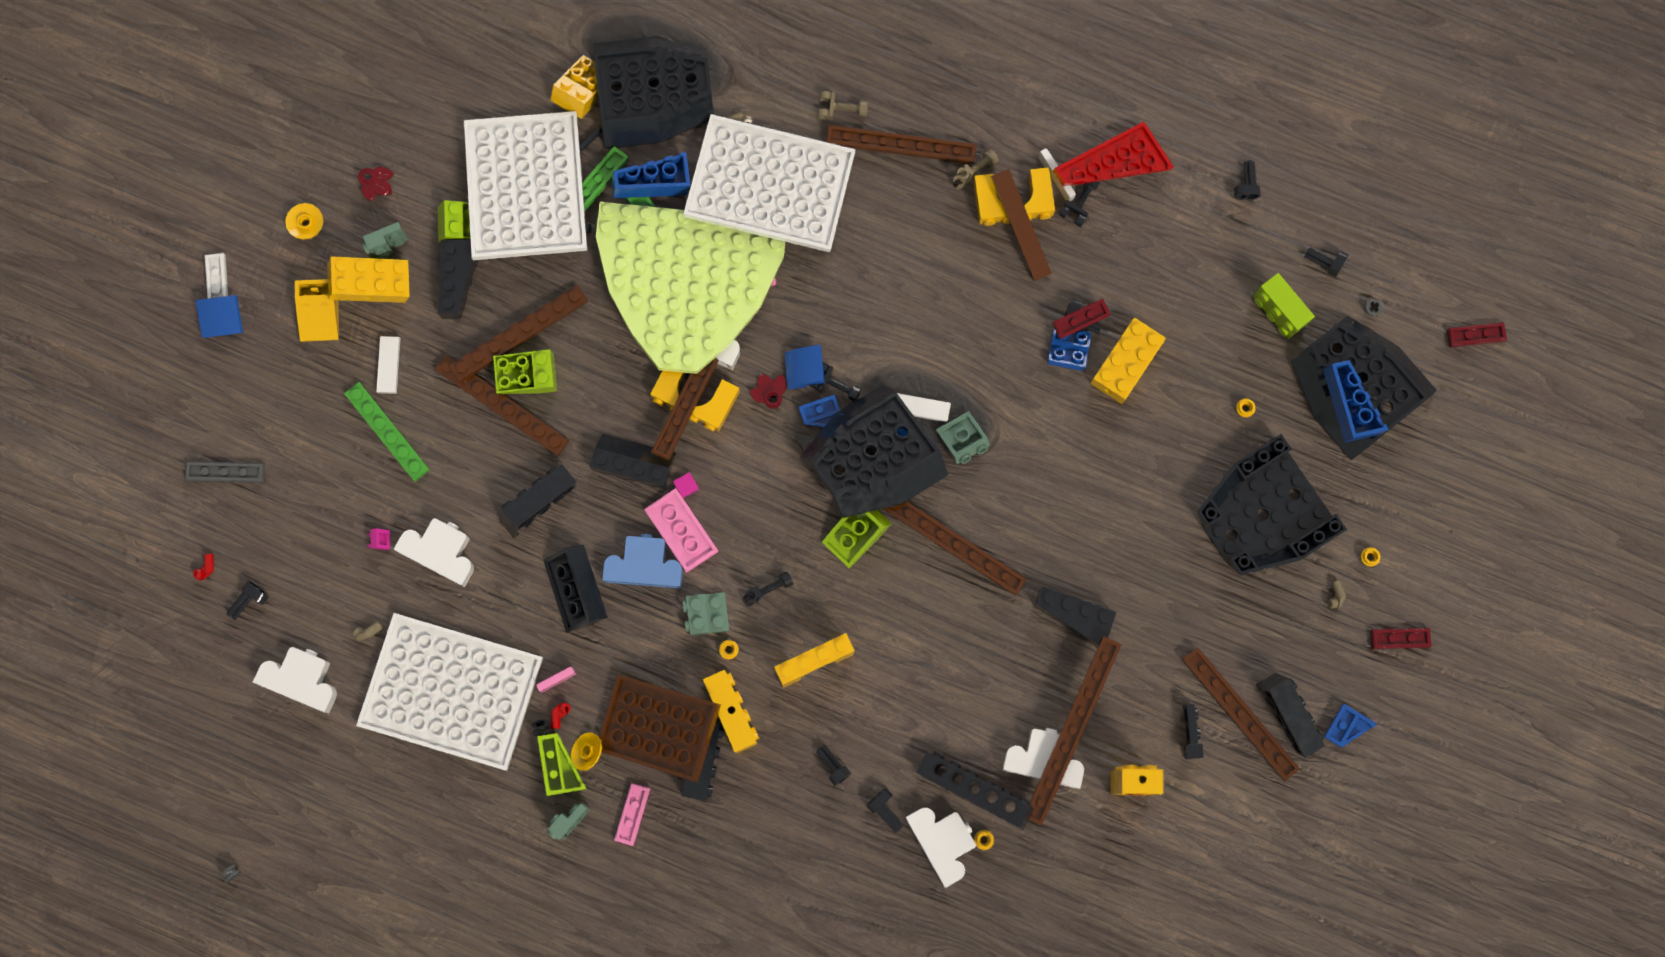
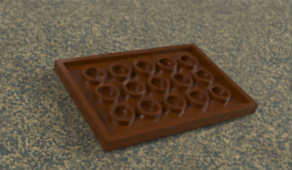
(658, 727)

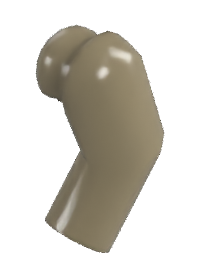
(741, 117)
(1339, 597)
(367, 633)

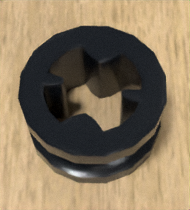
(541, 727)

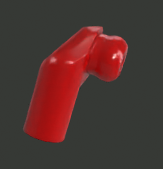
(207, 569)
(557, 713)

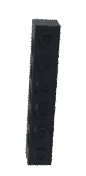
(1018, 817)

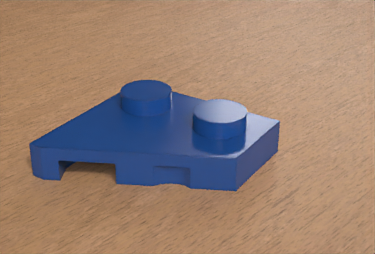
(819, 412)
(1347, 726)

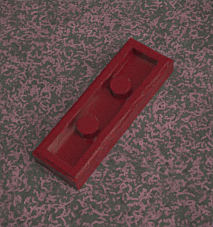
(1081, 318)
(1476, 334)
(1400, 638)

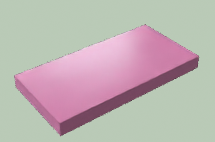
(681, 530)

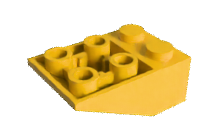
(577, 88)
(315, 313)

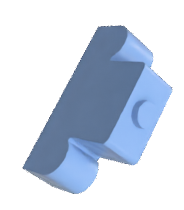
(643, 564)

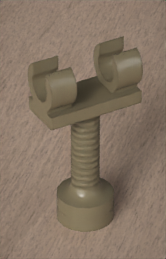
(825, 114)
(967, 172)

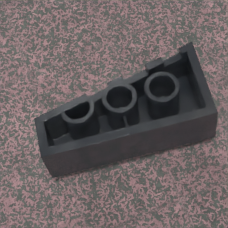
(455, 277)
(536, 499)
(1081, 617)
(1292, 714)

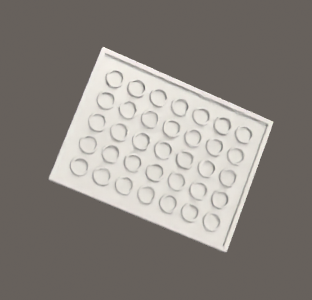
(769, 183)
(524, 185)
(450, 691)

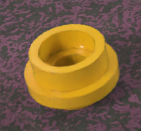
(1251, 408)
(1374, 552)
(726, 643)
(989, 836)

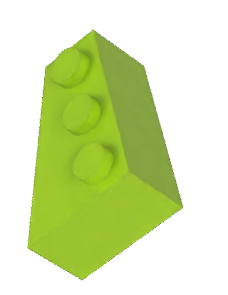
(557, 768)

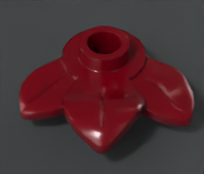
(377, 184)
(768, 388)

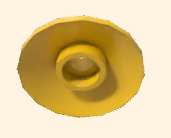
(300, 214)
(586, 751)

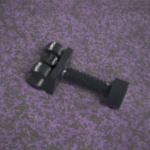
(1078, 205)
(853, 392)
(757, 594)

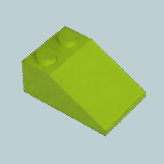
(855, 535)

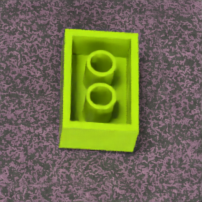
(1283, 306)

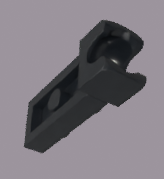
(1192, 749)

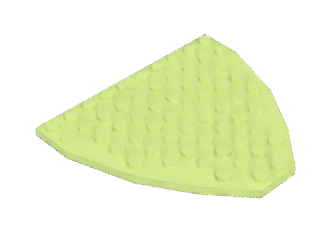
(683, 281)

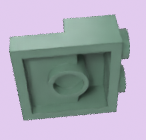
(380, 243)
(963, 438)
(706, 614)
(563, 824)

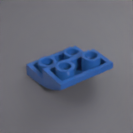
(219, 316)
(1070, 351)
(804, 367)

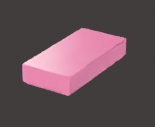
(556, 679)

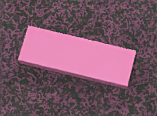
(632, 814)

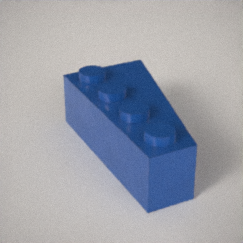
(653, 179)
(1352, 404)

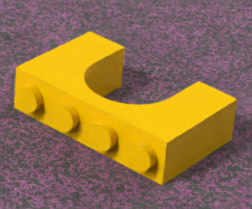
(991, 209)
(711, 414)
(822, 655)

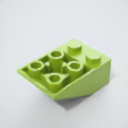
(453, 221)
(525, 373)

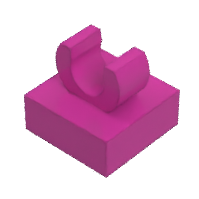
(379, 539)

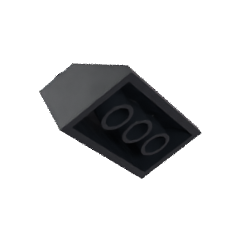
(631, 462)
(575, 588)
(702, 789)

